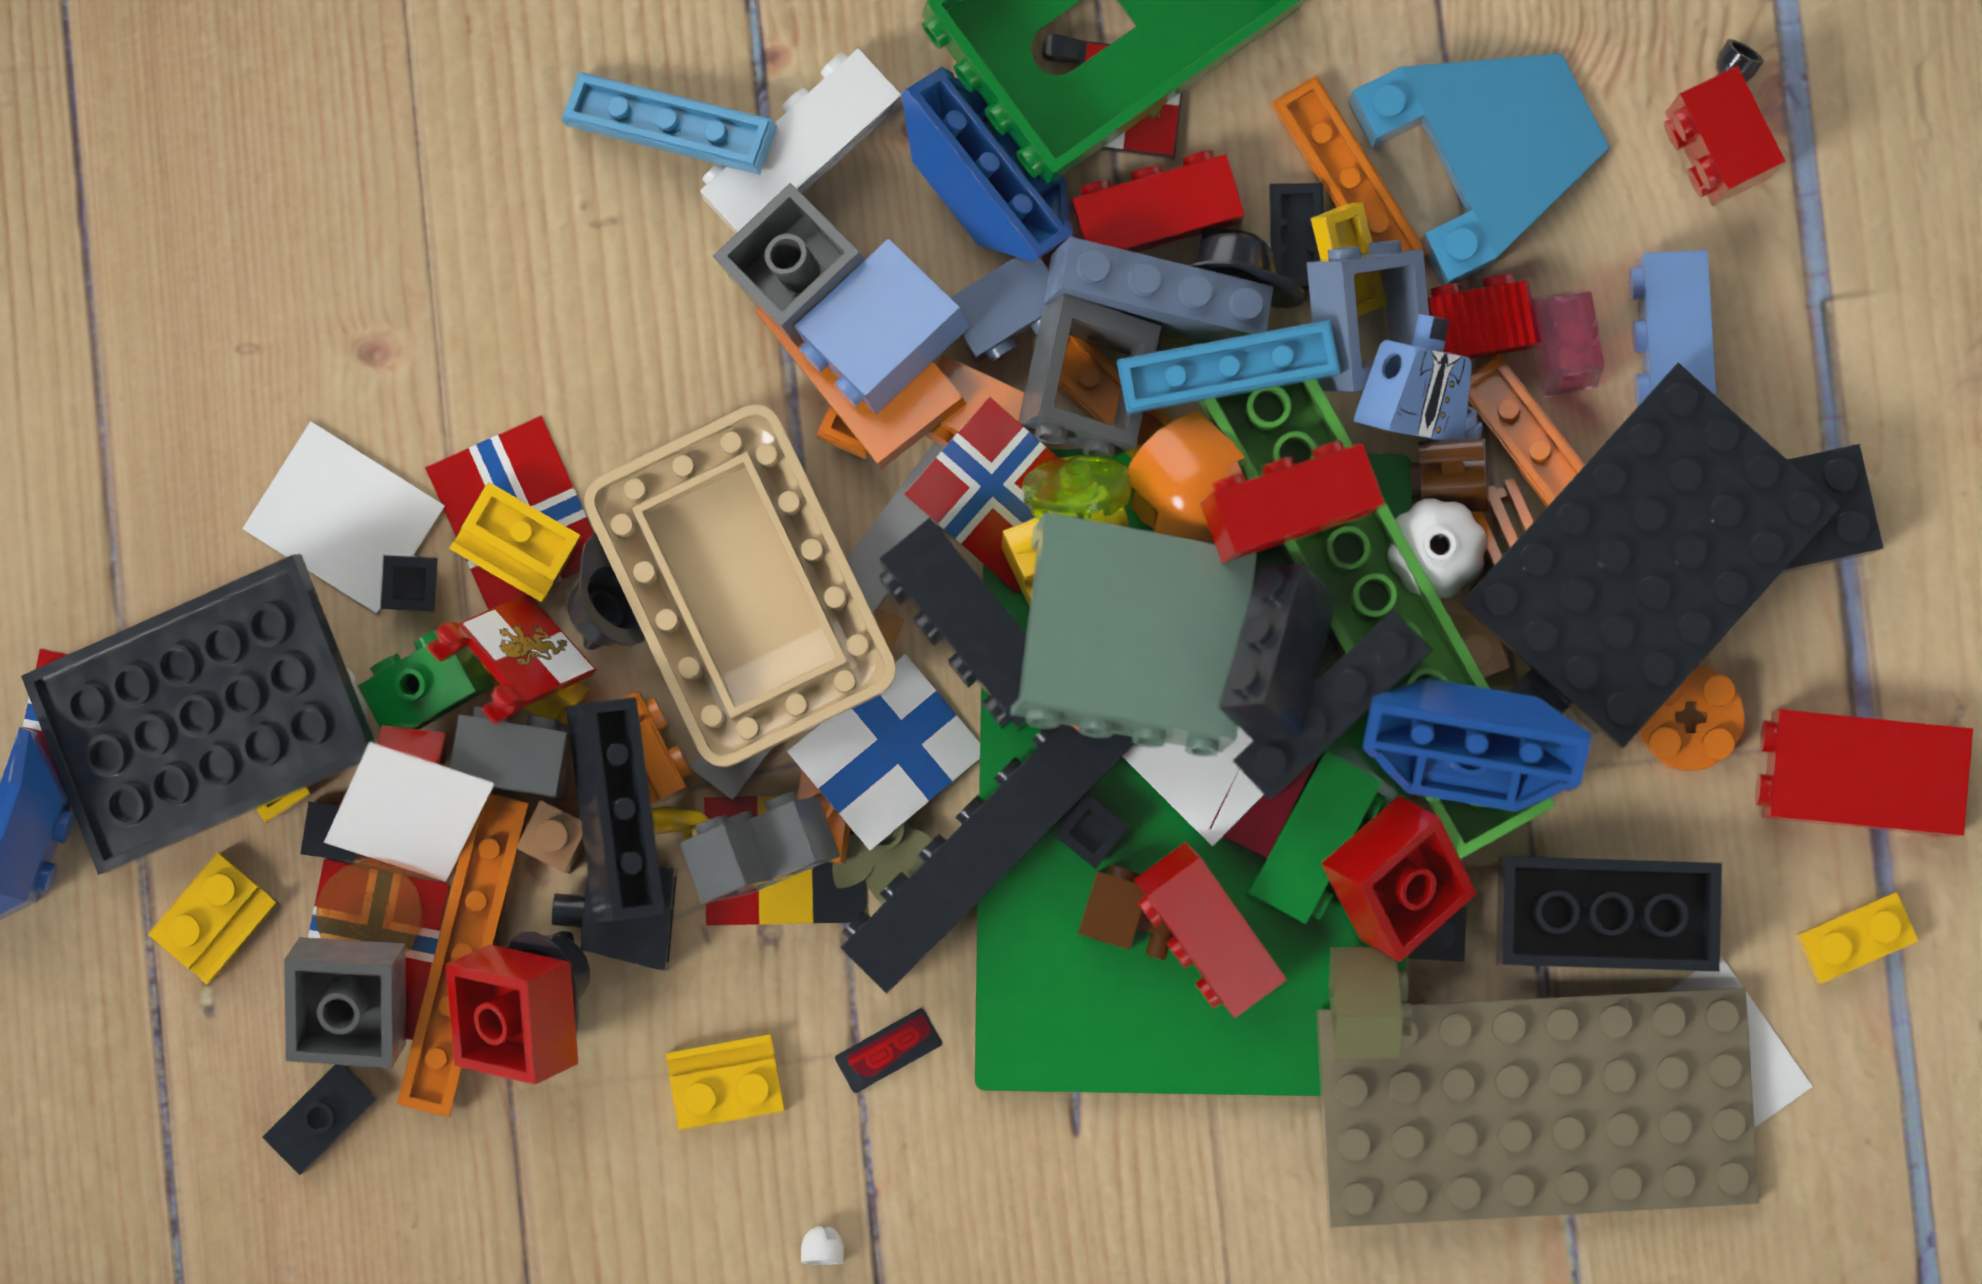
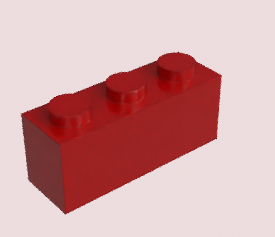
(1160, 205)
(1291, 500)
(1207, 931)

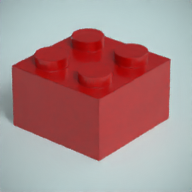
(1723, 137)
(1399, 878)
(512, 1014)

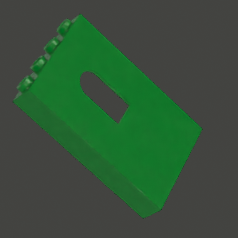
(1077, 113)

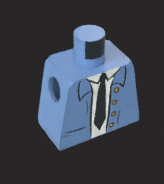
(1418, 386)

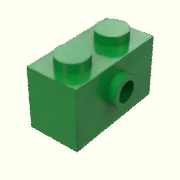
(420, 687)

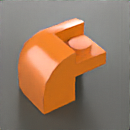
(1178, 472)

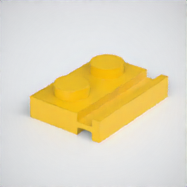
(515, 542)
(213, 918)
(725, 1081)

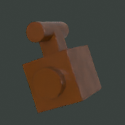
(1452, 472)
(1115, 915)

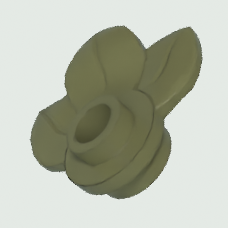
(882, 862)

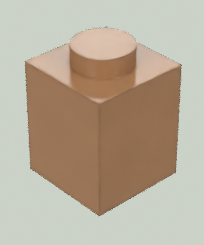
(553, 837)

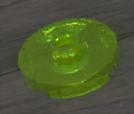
(1077, 487)

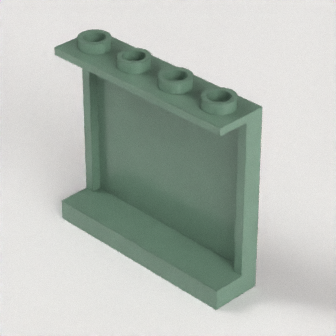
(1132, 634)

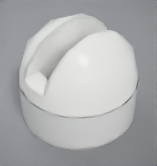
(822, 1247)

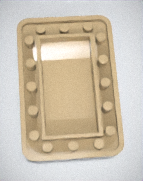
(739, 586)

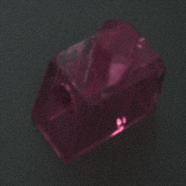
(1568, 342)

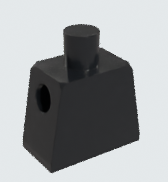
(633, 940)

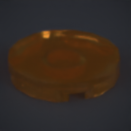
(370, 904)

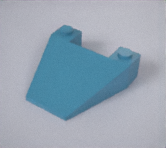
(1506, 135)

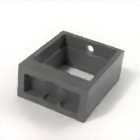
(1097, 325)

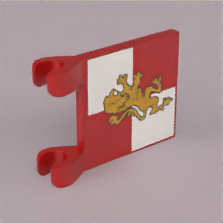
(520, 650)

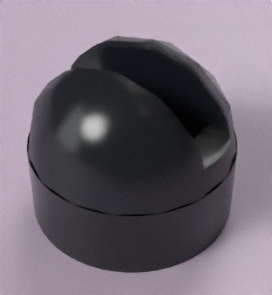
(1738, 53)

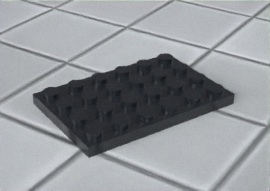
(1649, 555)
(199, 714)

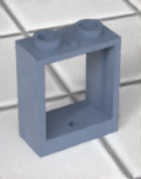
(1335, 300)

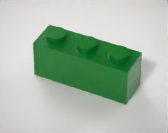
(1319, 823)

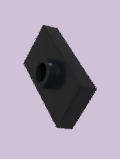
(1292, 230)
(320, 1118)

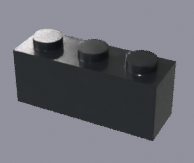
(1278, 652)

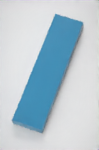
(669, 123)
(1228, 367)

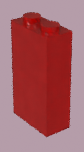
(1865, 772)

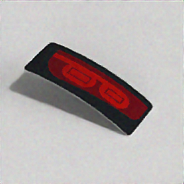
(888, 1050)

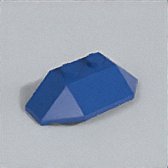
(980, 171)
(1475, 744)
(31, 822)

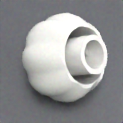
(1462, 559)

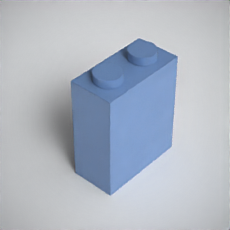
(880, 328)

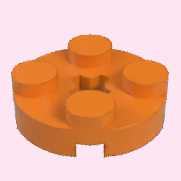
(1713, 739)

